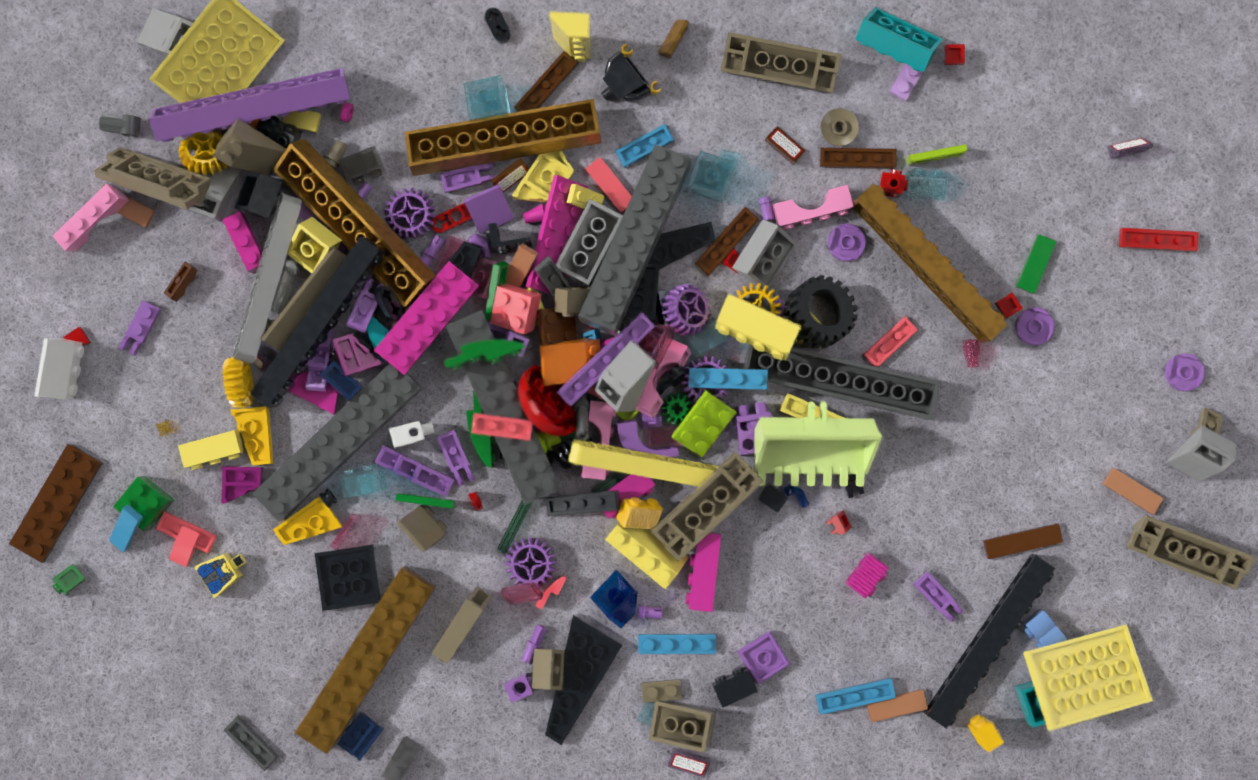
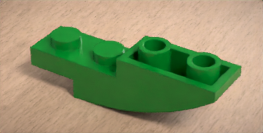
(491, 349)
(482, 442)

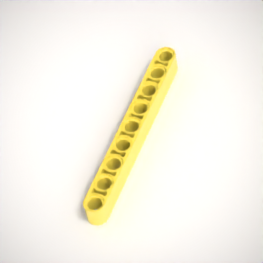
(639, 463)

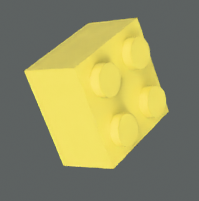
(311, 243)

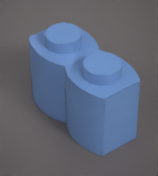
(1043, 629)

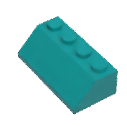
(898, 39)

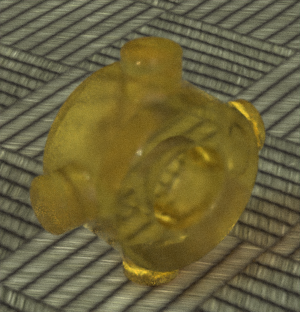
(164, 427)

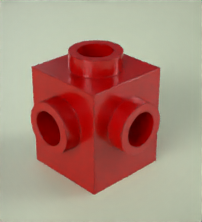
(886, 180)

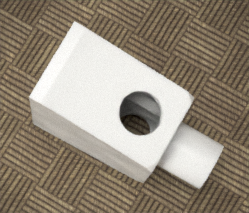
(401, 437)

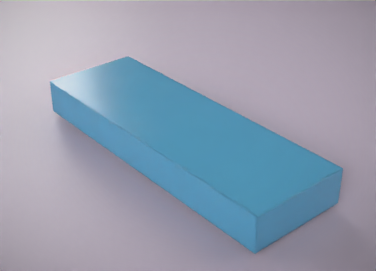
(644, 145)
(125, 528)

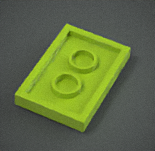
(703, 423)

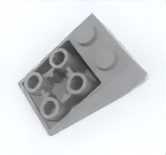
(163, 31)
(218, 193)
(625, 378)
(1204, 454)

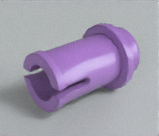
(766, 208)
(649, 612)

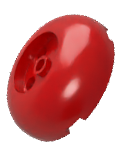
(544, 405)

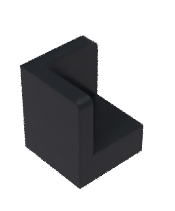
(773, 498)

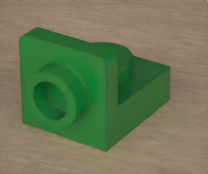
(67, 580)

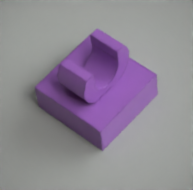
(648, 421)

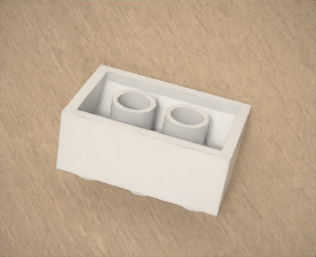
(59, 368)

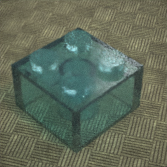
(486, 97)
(711, 176)
(363, 482)

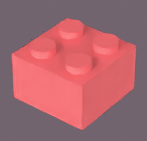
(515, 308)

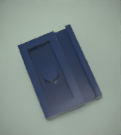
(360, 736)

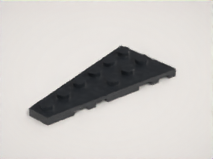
(585, 664)

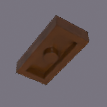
(184, 276)

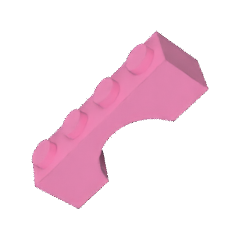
(788, 213)
(77, 229)
(650, 400)
(600, 415)

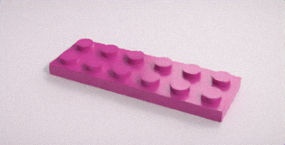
(555, 229)
(426, 318)

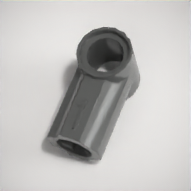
(125, 124)

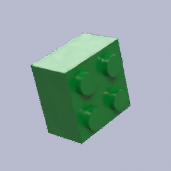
(146, 500)

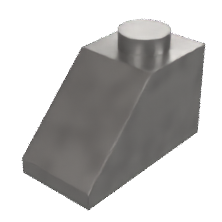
(401, 760)

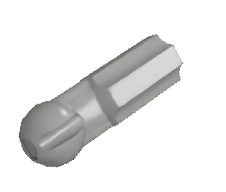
(290, 270)

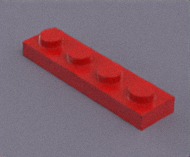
(1158, 239)

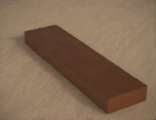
(547, 83)
(858, 158)
(726, 241)
(1023, 541)

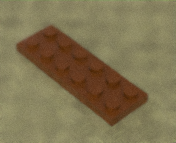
(55, 503)

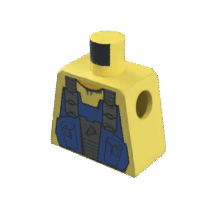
(220, 572)

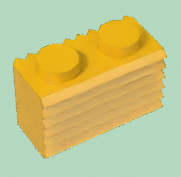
(639, 513)
(985, 733)

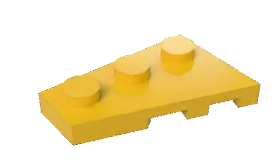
(256, 432)

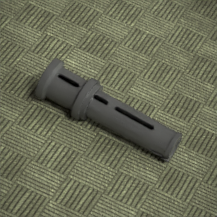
(581, 408)

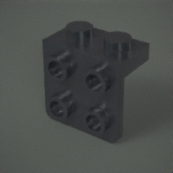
(504, 247)

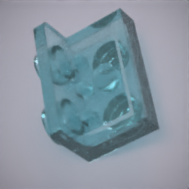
(926, 184)

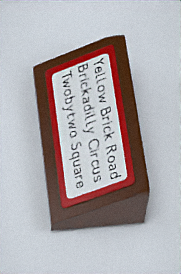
(785, 145)
(511, 175)

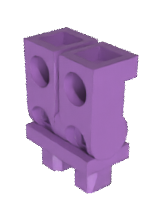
(746, 426)

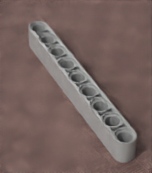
(267, 278)

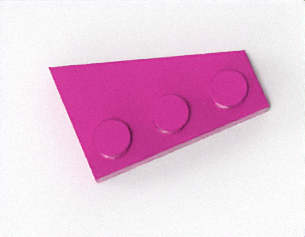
(324, 400)

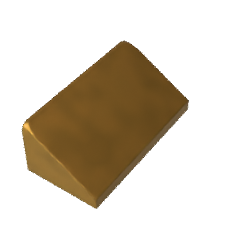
(673, 38)

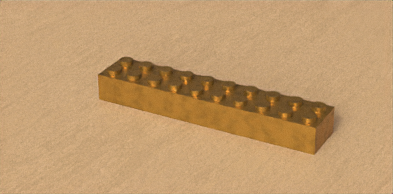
(502, 137)
(351, 218)
(929, 264)
(365, 660)

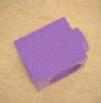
(512, 691)

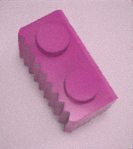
(867, 575)

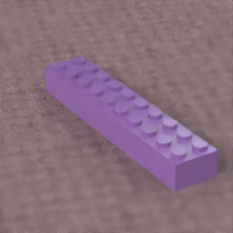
(249, 104)

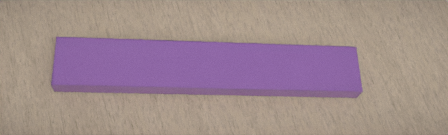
(591, 372)

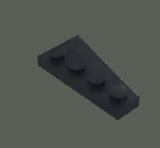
(681, 242)

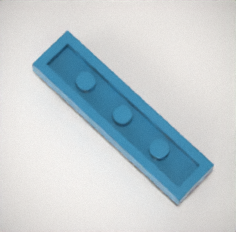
(728, 378)
(677, 643)
(855, 696)

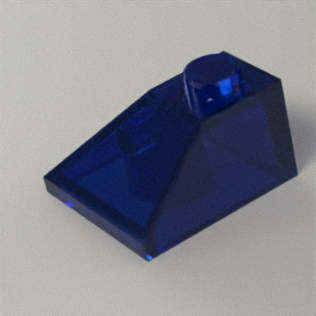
(616, 599)

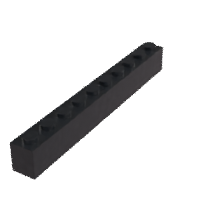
(318, 322)
(989, 640)

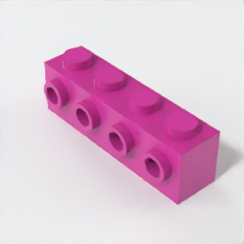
(704, 573)

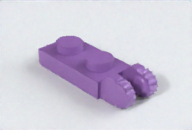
(466, 177)
(363, 309)
(140, 326)
(455, 455)
(936, 595)

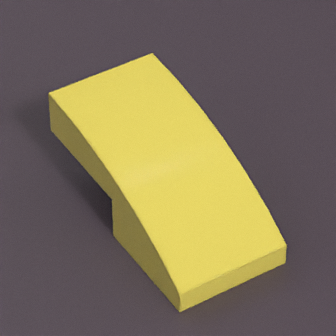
(304, 120)

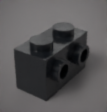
(279, 131)

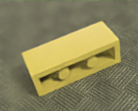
(211, 450)

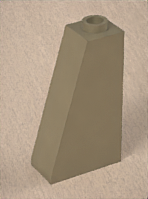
(461, 625)

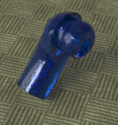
(799, 493)

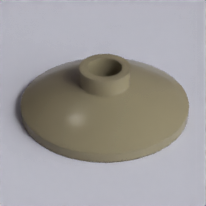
(843, 118)

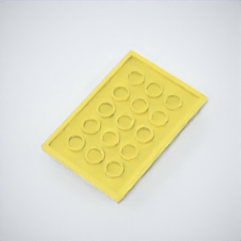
(217, 53)
(1087, 677)

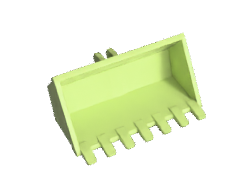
(815, 447)

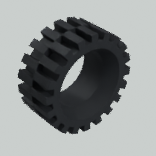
(811, 330)

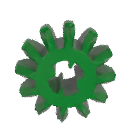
(671, 412)

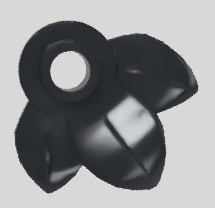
(676, 375)

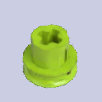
(547, 440)

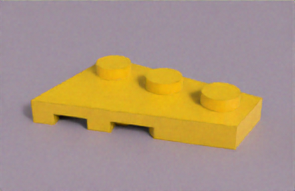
(308, 522)

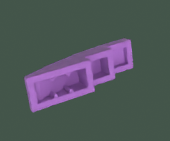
(319, 364)
(414, 470)

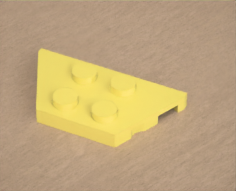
(539, 178)

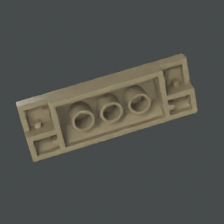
(780, 62)
(154, 178)
(303, 300)
(707, 505)
(1189, 552)

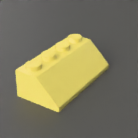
(572, 33)
(757, 327)
(646, 553)

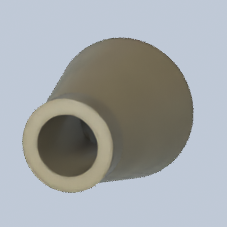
(335, 154)

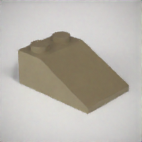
(248, 149)
(423, 527)
(682, 726)

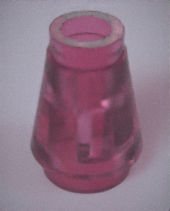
(971, 352)

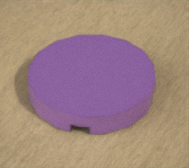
(841, 245)
(1029, 324)
(1180, 368)

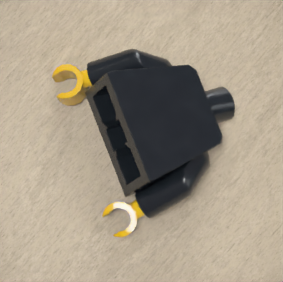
(625, 79)

